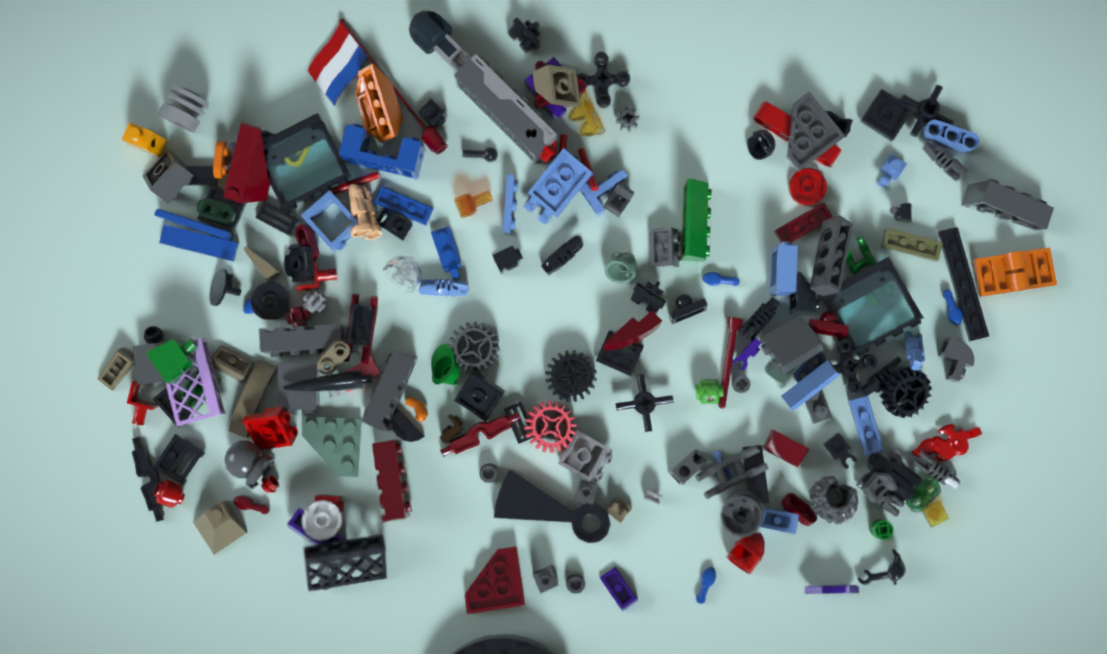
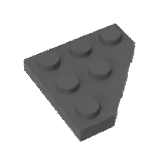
(810, 132)

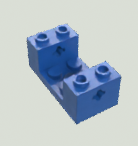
(355, 151)

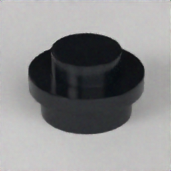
(153, 335)

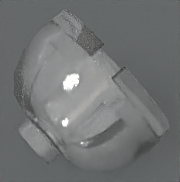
(403, 272)

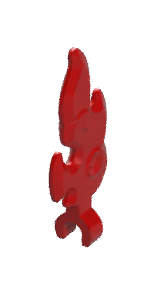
(954, 444)

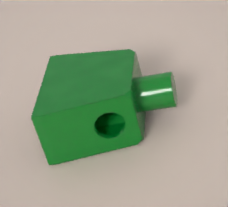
(173, 358)

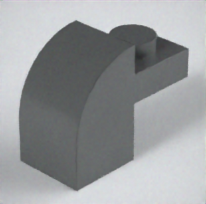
(959, 354)

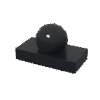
(686, 308)

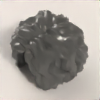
(833, 501)

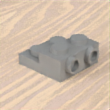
(586, 457)

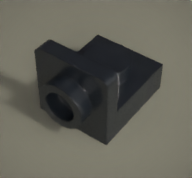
(433, 114)

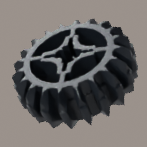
(574, 392)
(913, 393)

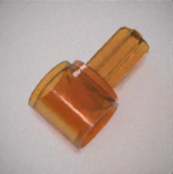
(467, 204)

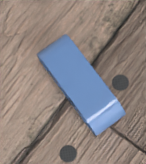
(959, 136)

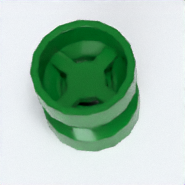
(878, 531)

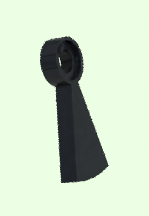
(527, 502)

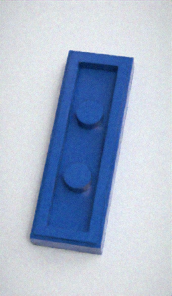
(403, 205)

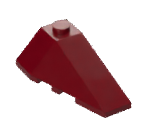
(248, 173)

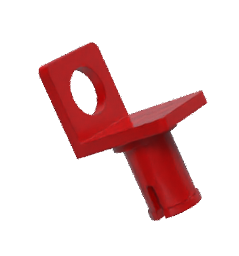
(320, 275)
(140, 405)

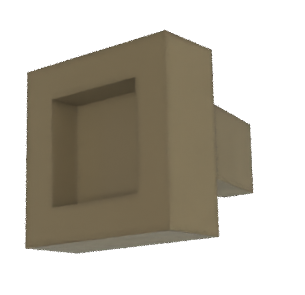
(618, 509)

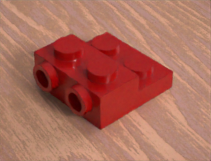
(271, 428)

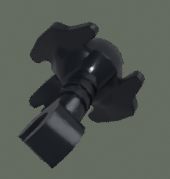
(894, 571)

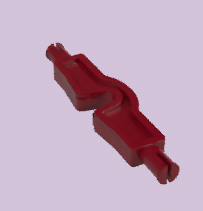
(471, 439)

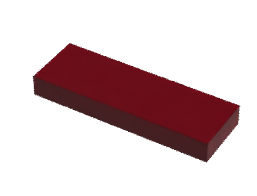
(803, 224)

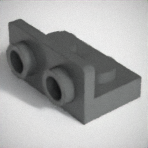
(665, 247)

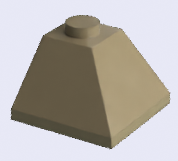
(557, 85)
(219, 526)

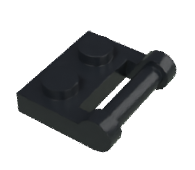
(617, 359)
(173, 456)

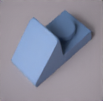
(780, 521)

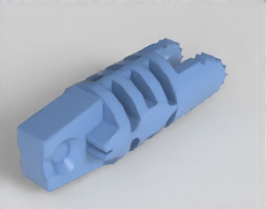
(443, 287)
(914, 350)

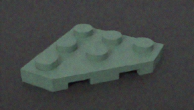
(335, 441)

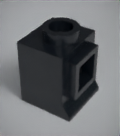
(507, 259)

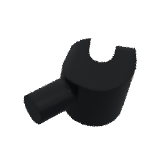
(902, 212)

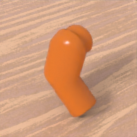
(419, 406)

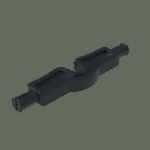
(145, 468)

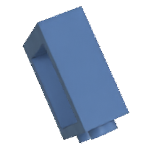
(317, 209)
(783, 269)

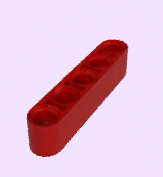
(779, 124)

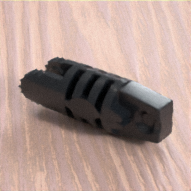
(562, 255)
(760, 318)
(875, 382)

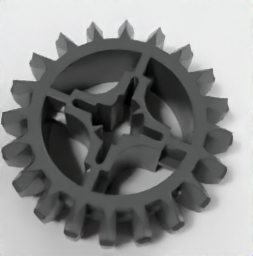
(465, 333)

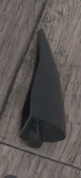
(333, 382)

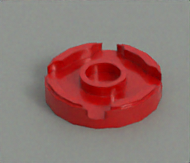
(807, 187)

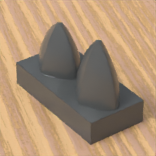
(818, 408)

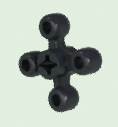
(610, 79)
(850, 374)

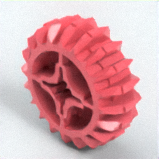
(556, 433)

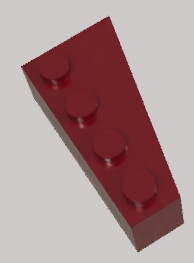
(391, 480)

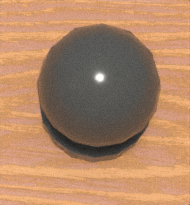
(247, 461)

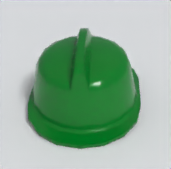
(444, 366)

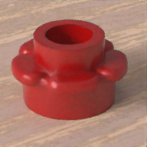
(269, 484)

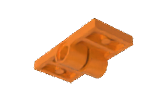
(1014, 272)

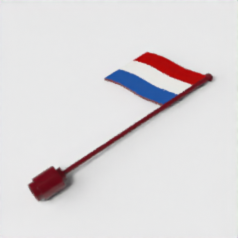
(338, 66)

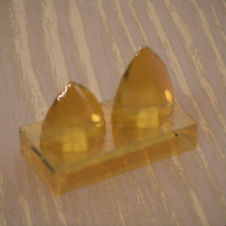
(586, 111)

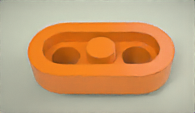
(220, 159)

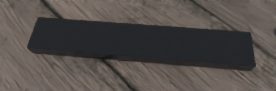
(963, 284)

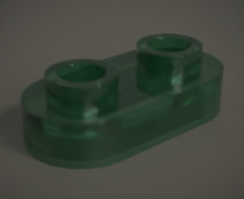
(217, 211)
(923, 495)

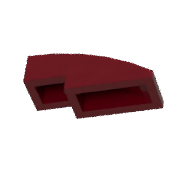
(633, 331)

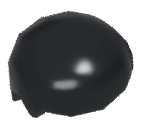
(761, 144)

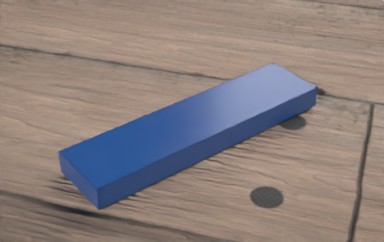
(193, 224)
(199, 243)

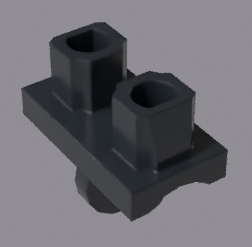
(519, 29)
(641, 292)

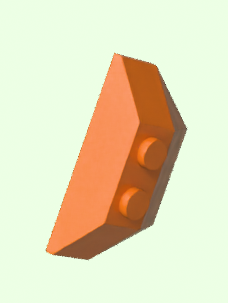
(378, 104)

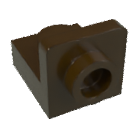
(450, 432)

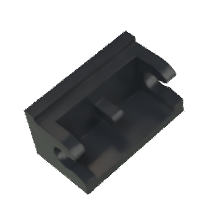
(361, 325)

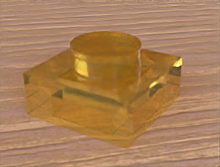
(935, 514)

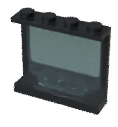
(303, 162)
(874, 306)

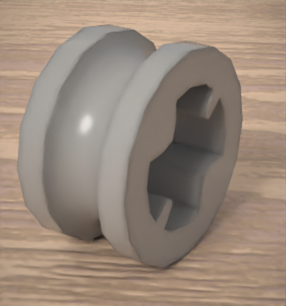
(653, 496)

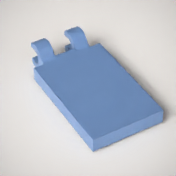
(558, 185)

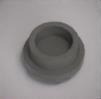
(489, 473)
(575, 583)

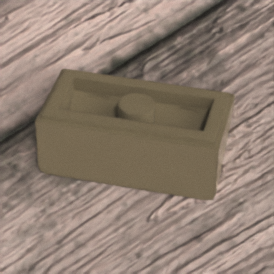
(231, 363)

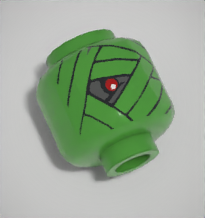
(709, 391)

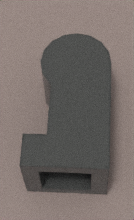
(687, 467)

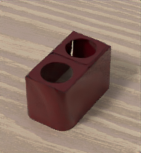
(785, 448)

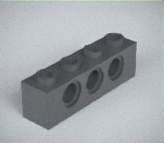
(831, 256)

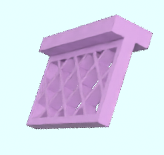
(209, 383)

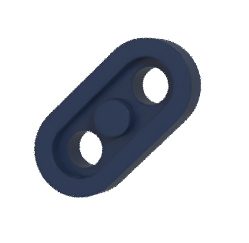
(808, 366)

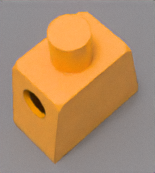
(141, 139)

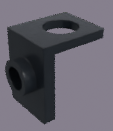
(394, 224)

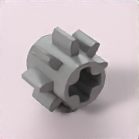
(314, 302)

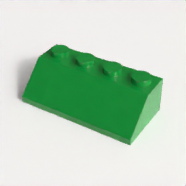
(695, 220)

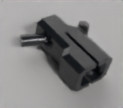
(893, 465)

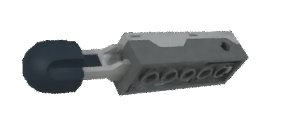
(486, 88)

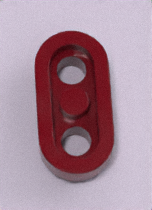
(305, 235)
(793, 504)

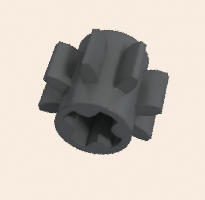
(623, 122)

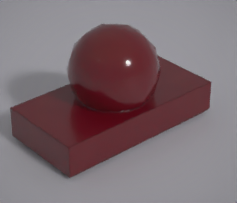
(829, 325)

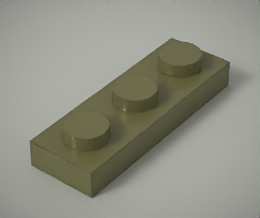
(912, 244)

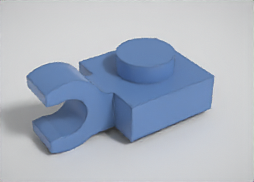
(892, 169)

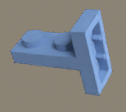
(593, 196)

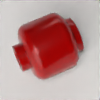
(169, 493)

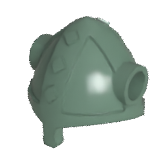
(621, 267)

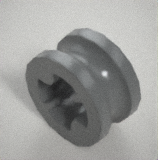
(744, 389)

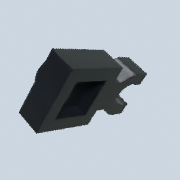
(839, 448)

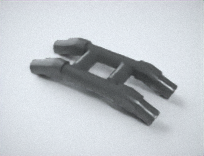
(743, 474)

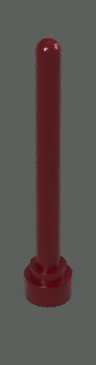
(733, 325)

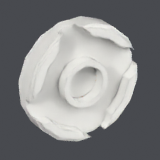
(322, 520)

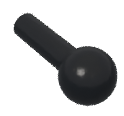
(489, 154)

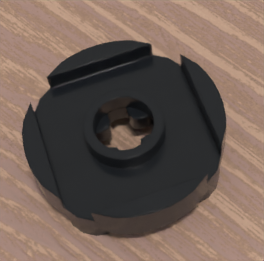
(303, 255)
(270, 311)

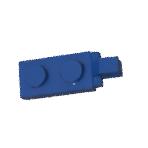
(447, 251)

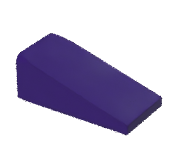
(619, 589)

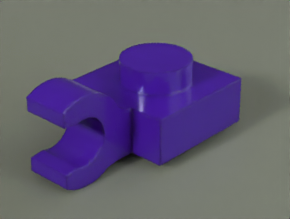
(750, 350)

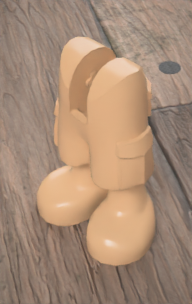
(364, 209)

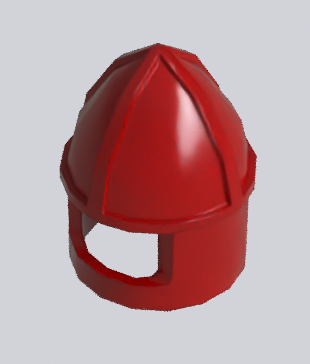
(747, 552)

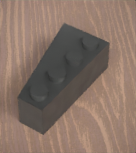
(389, 390)

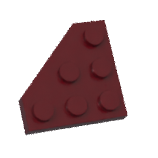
(497, 584)

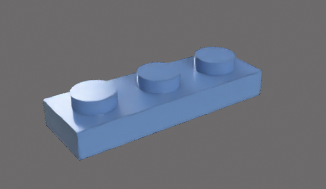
(510, 204)

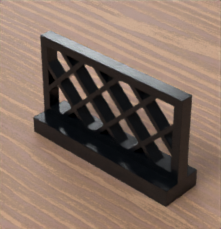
(344, 551)

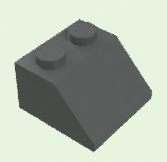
(167, 176)

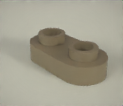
(332, 357)

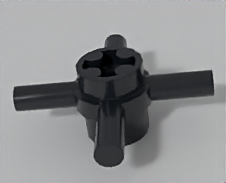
(923, 117)
(653, 401)

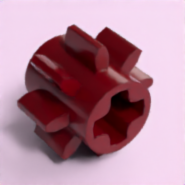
(298, 316)

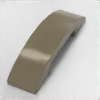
(252, 396)

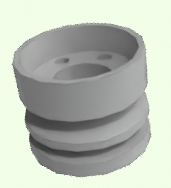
(183, 108)

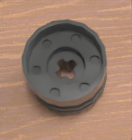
(738, 522)

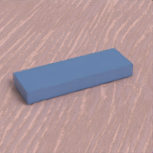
(810, 385)
(865, 425)

